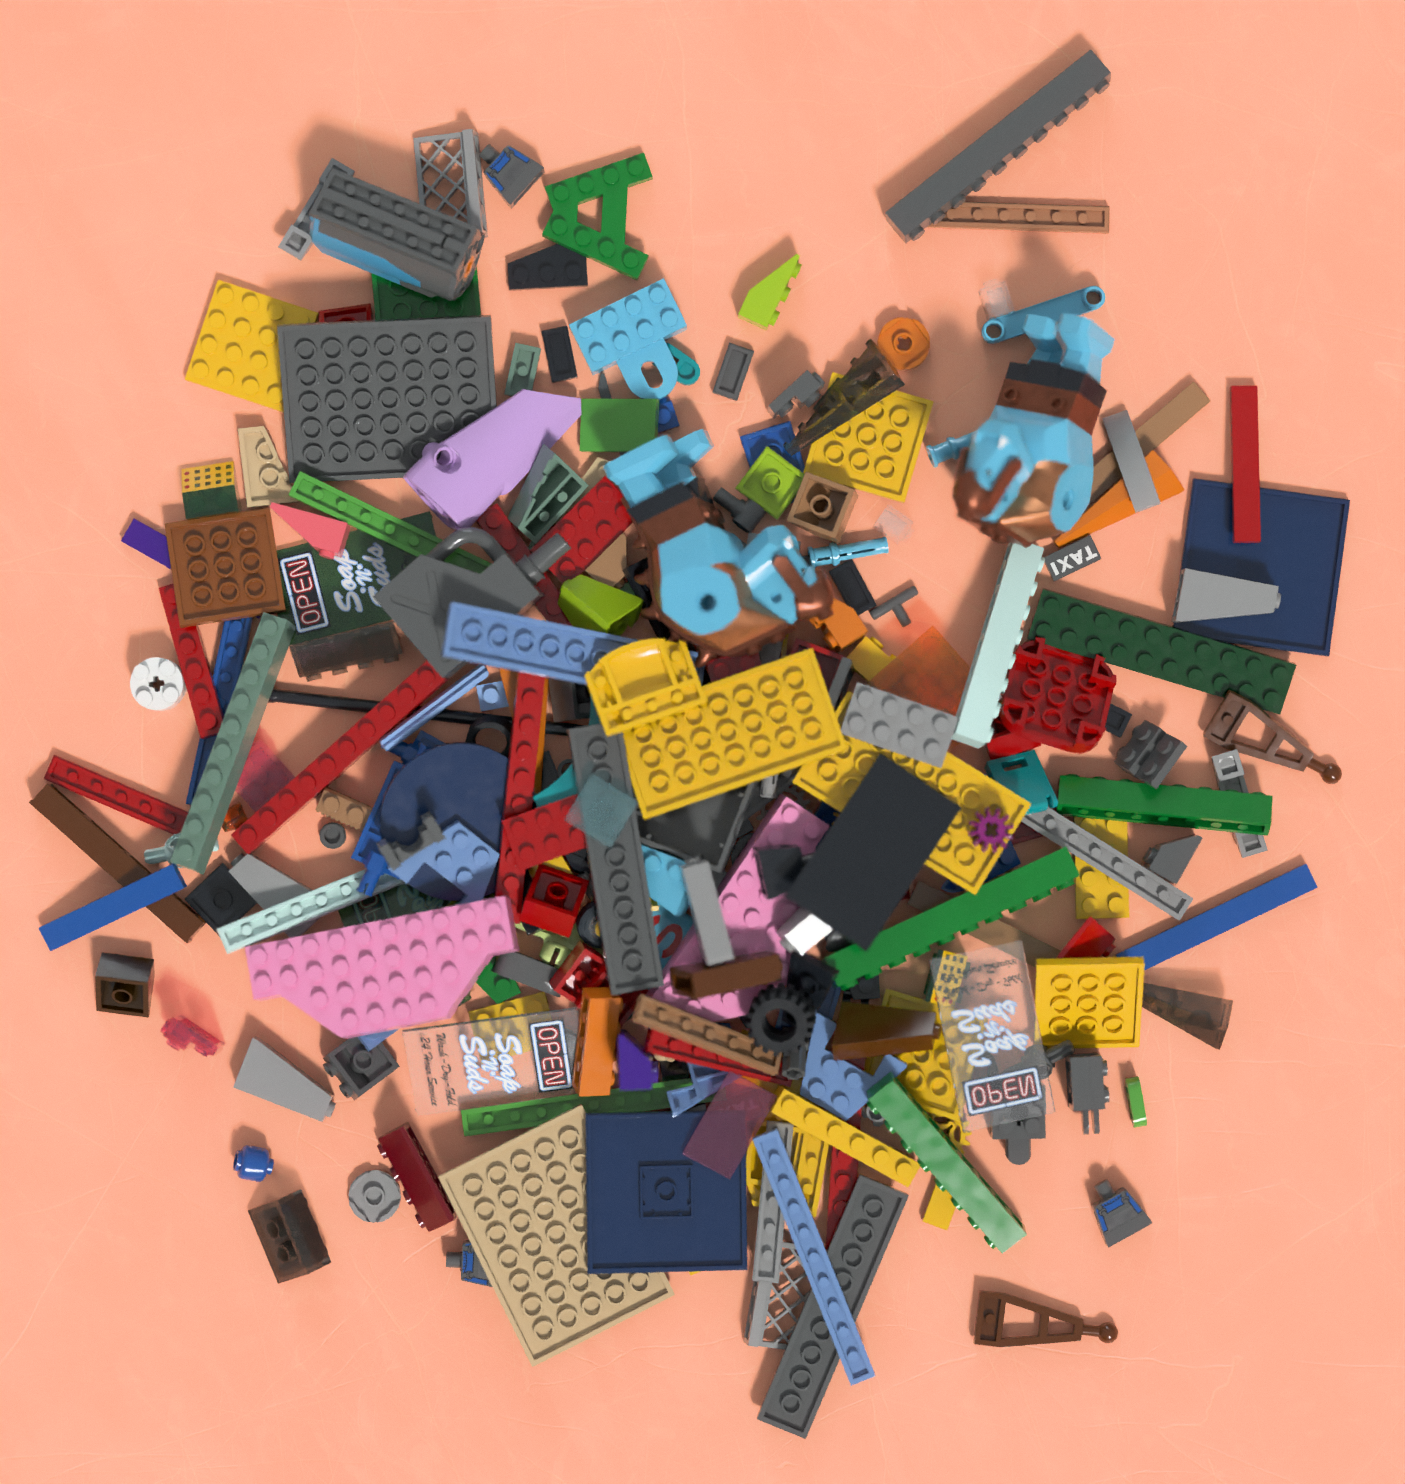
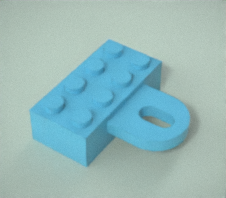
(631, 335)

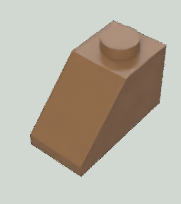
(610, 563)

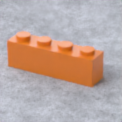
(596, 1042)

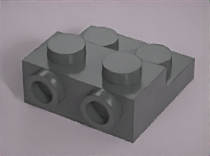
(802, 391)
(1149, 754)
(357, 1067)

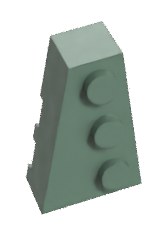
(545, 495)

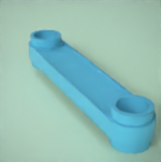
(1071, 303)

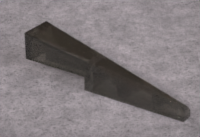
(863, 385)
(1195, 1013)

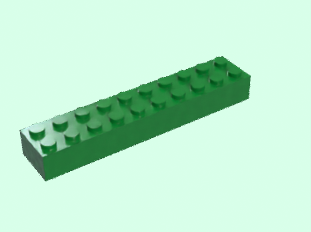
(954, 916)

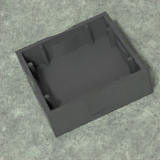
(701, 828)

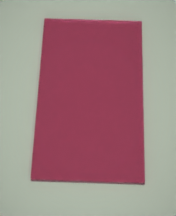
(729, 1124)

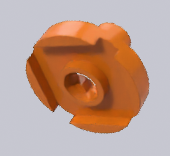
(905, 329)

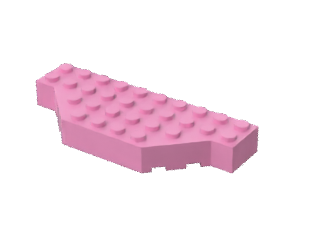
(746, 913)
(386, 969)

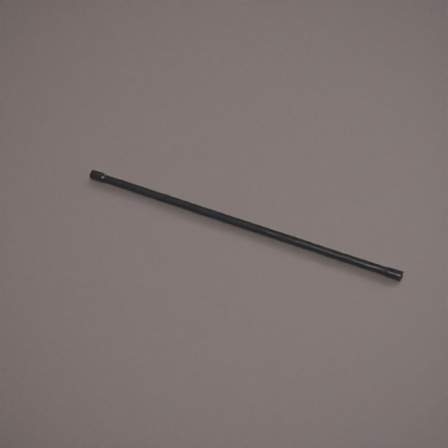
(365, 706)

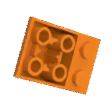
(842, 628)

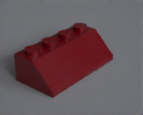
(418, 1177)

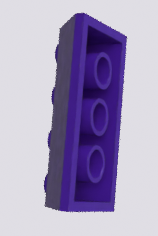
(636, 1067)

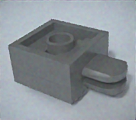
(1087, 1087)
(1019, 1136)

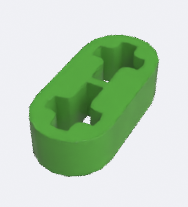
(1135, 1102)

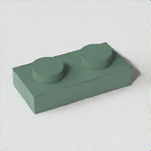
(522, 368)

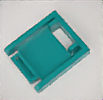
(1027, 782)

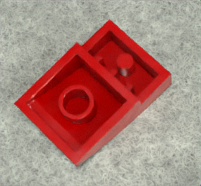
(587, 969)

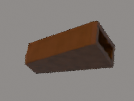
(742, 972)
(882, 1030)

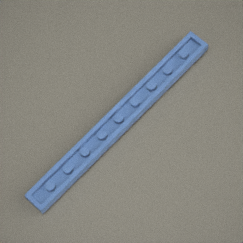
(813, 1256)

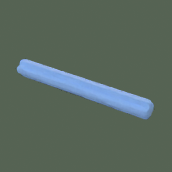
(434, 707)

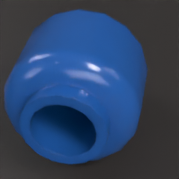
(253, 1163)

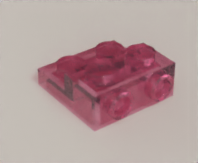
(262, 776)
(183, 1033)

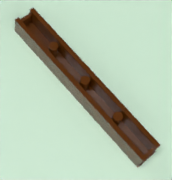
(113, 858)

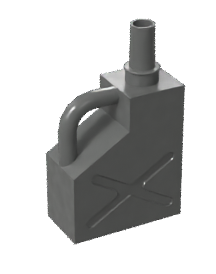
(422, 591)

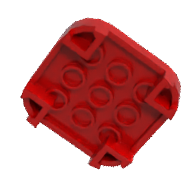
(1057, 697)

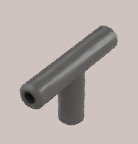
(895, 605)

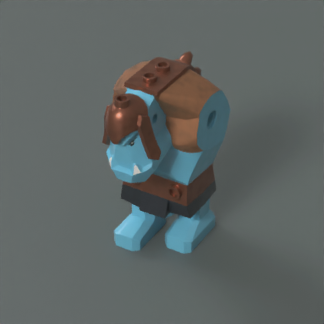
(1034, 455)
(697, 571)

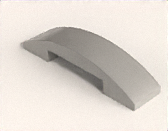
(297, 238)
(1131, 461)
(1230, 775)

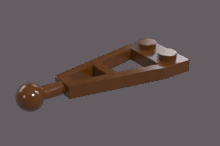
(1230, 717)
(991, 1319)

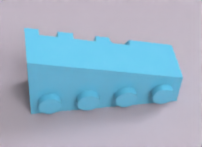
(665, 879)

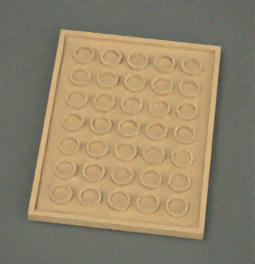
(530, 1234)

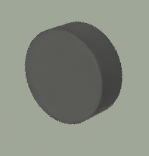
(333, 835)

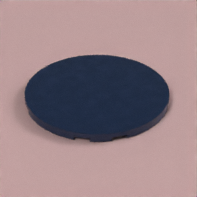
(453, 784)

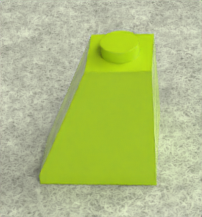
(598, 606)

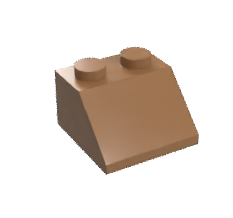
(822, 507)

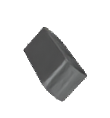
(525, 971)

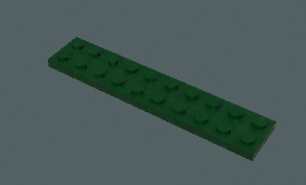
(1161, 650)

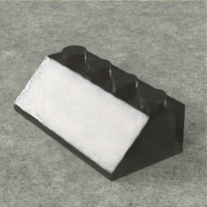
(347, 650)

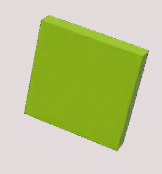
(771, 483)

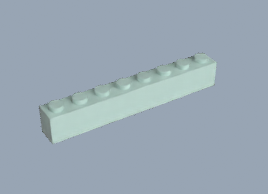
(996, 644)

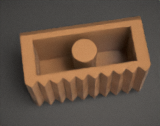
(343, 809)

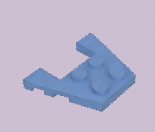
(459, 858)
(704, 1083)
(835, 1083)

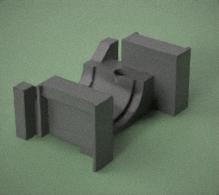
(428, 834)

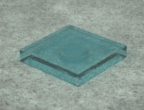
(600, 810)

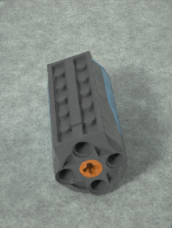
(394, 237)

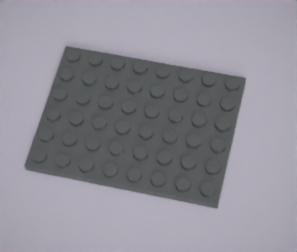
(378, 391)

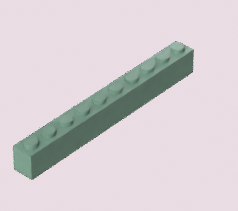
(233, 743)

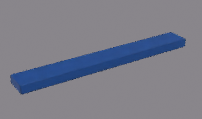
(225, 676)
(1223, 917)

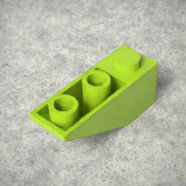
(763, 299)

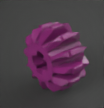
(1000, 830)

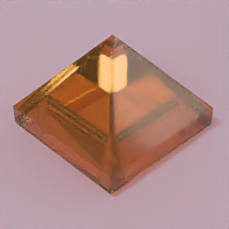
(234, 818)

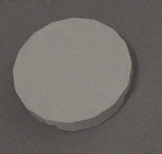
(374, 1196)

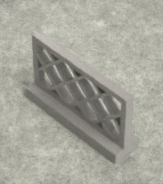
(471, 175)
(759, 1305)

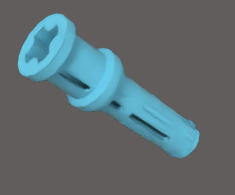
(947, 449)
(835, 553)

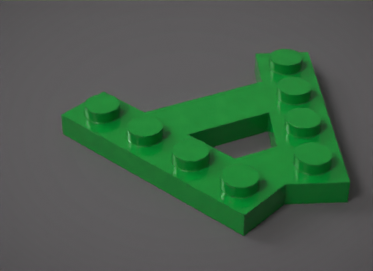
(611, 184)

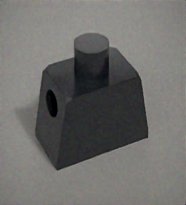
(779, 867)

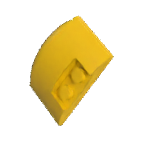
(643, 684)
(807, 1160)

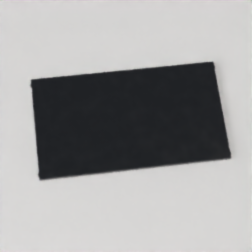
(873, 852)

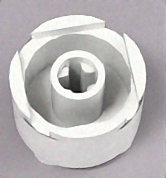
(147, 673)

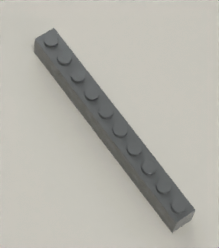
(998, 146)

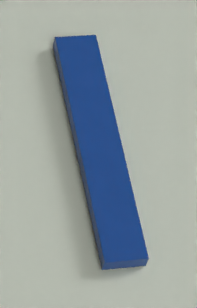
(112, 907)

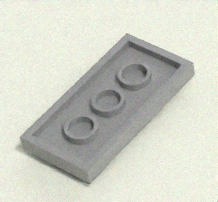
(899, 725)

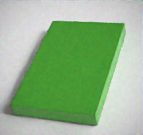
(617, 424)

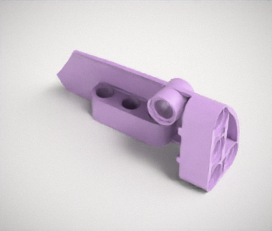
(489, 455)

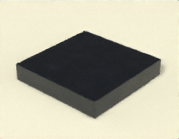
(220, 899)

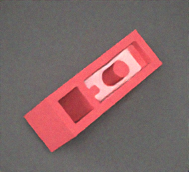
(321, 532)

